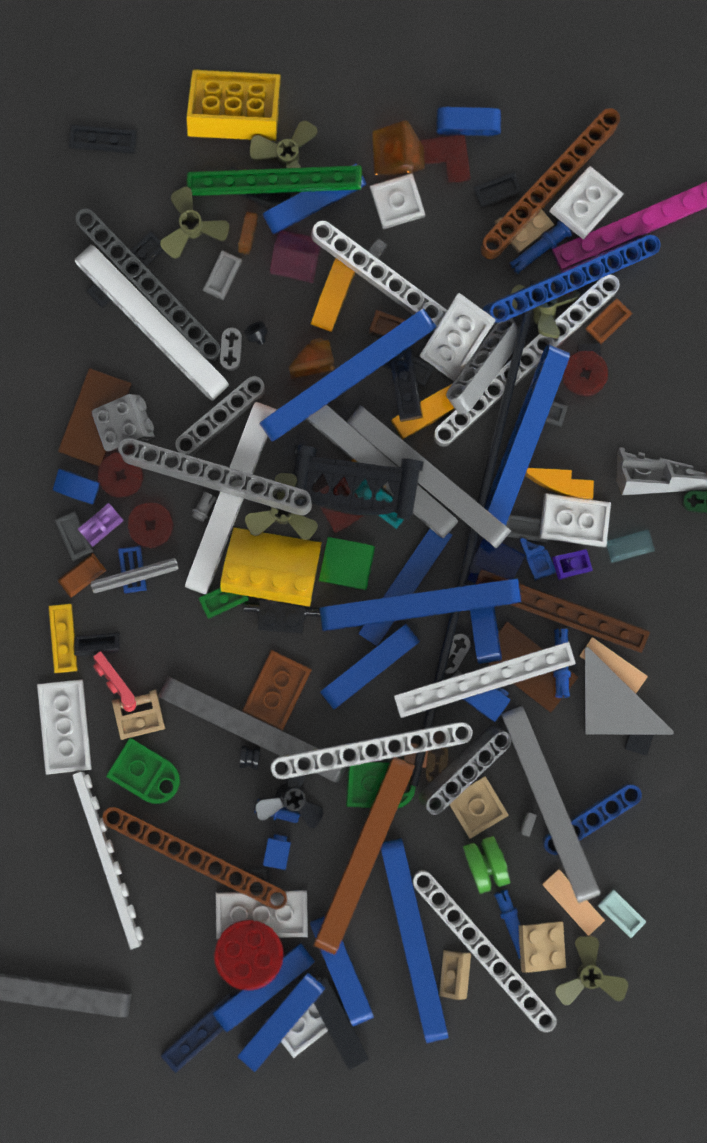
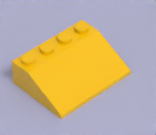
(233, 105)
(271, 567)

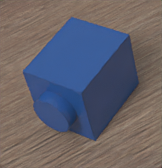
(277, 852)

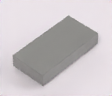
(222, 275)

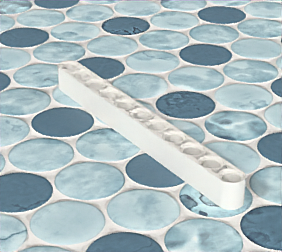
(532, 351)

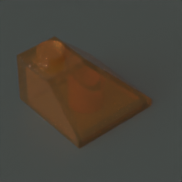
(397, 150)
(313, 359)

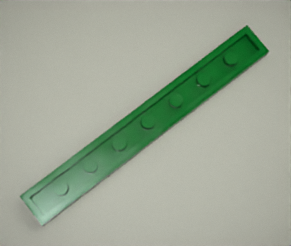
(275, 180)

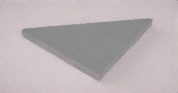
(614, 706)

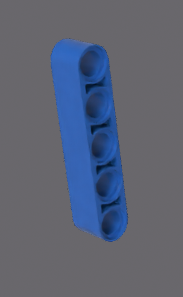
(302, 206)
(370, 666)
(603, 816)
(346, 981)
(247, 1001)
(281, 1022)

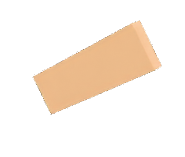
(625, 671)
(581, 913)

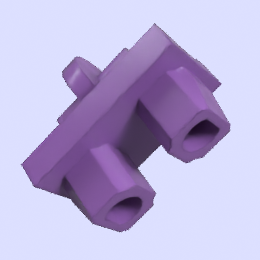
(100, 524)

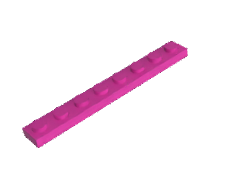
(631, 227)

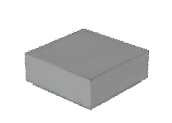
(527, 823)

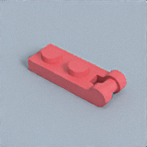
(114, 682)

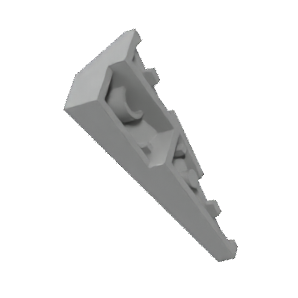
(649, 476)

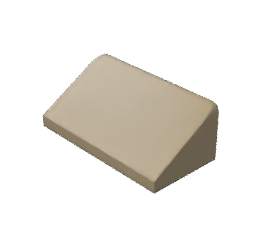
(455, 974)

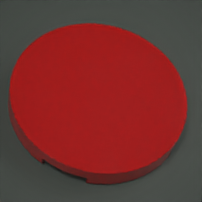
(248, 955)

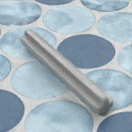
(134, 575)

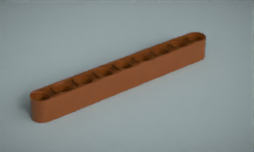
(554, 174)
(184, 855)
(364, 855)

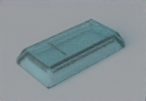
(630, 546)

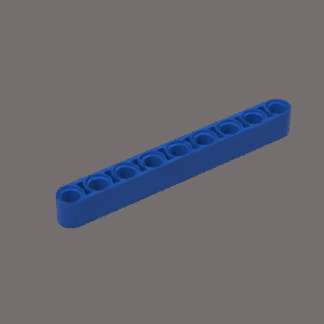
(581, 278)
(347, 375)
(526, 432)
(420, 604)
(414, 940)

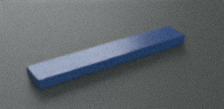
(409, 579)

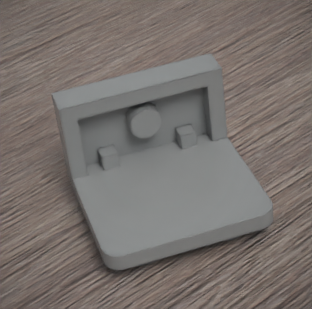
(123, 420)

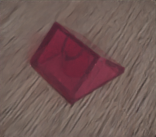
(295, 256)

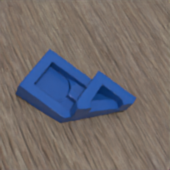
(537, 559)

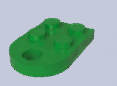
(143, 772)
(365, 782)

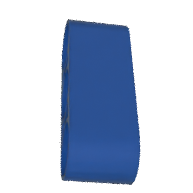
(468, 121)
(486, 635)

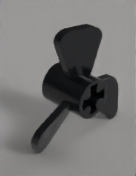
(309, 812)

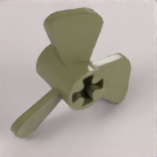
(265, 149)
(176, 241)
(546, 313)
(260, 521)
(614, 986)

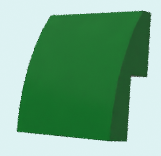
(347, 563)

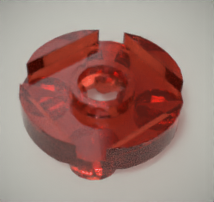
(589, 361)
(120, 488)
(150, 512)

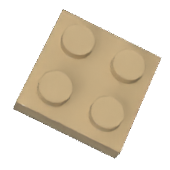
(478, 807)
(542, 946)

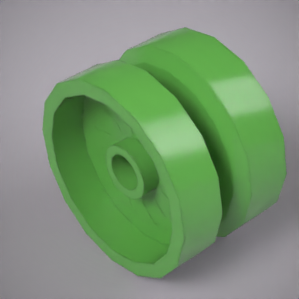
(489, 863)

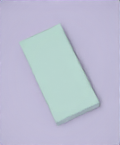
(621, 913)

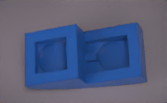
(76, 486)

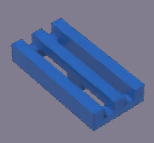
(130, 550)

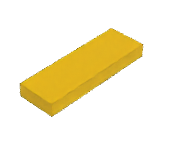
(62, 638)

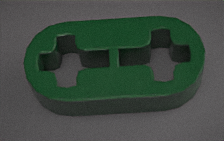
(699, 495)

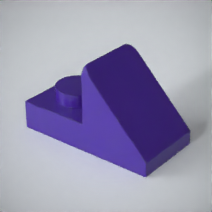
(572, 564)

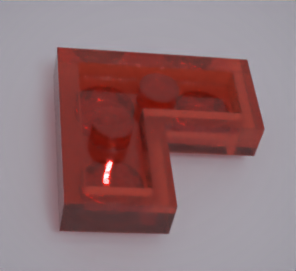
(449, 150)

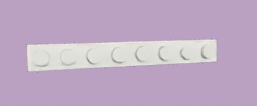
(484, 679)
(111, 868)

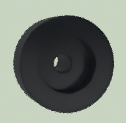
(256, 332)

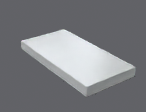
(457, 337)
(64, 726)
(286, 922)

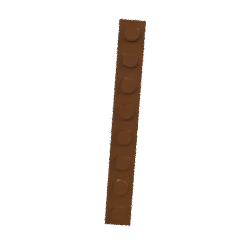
(575, 615)

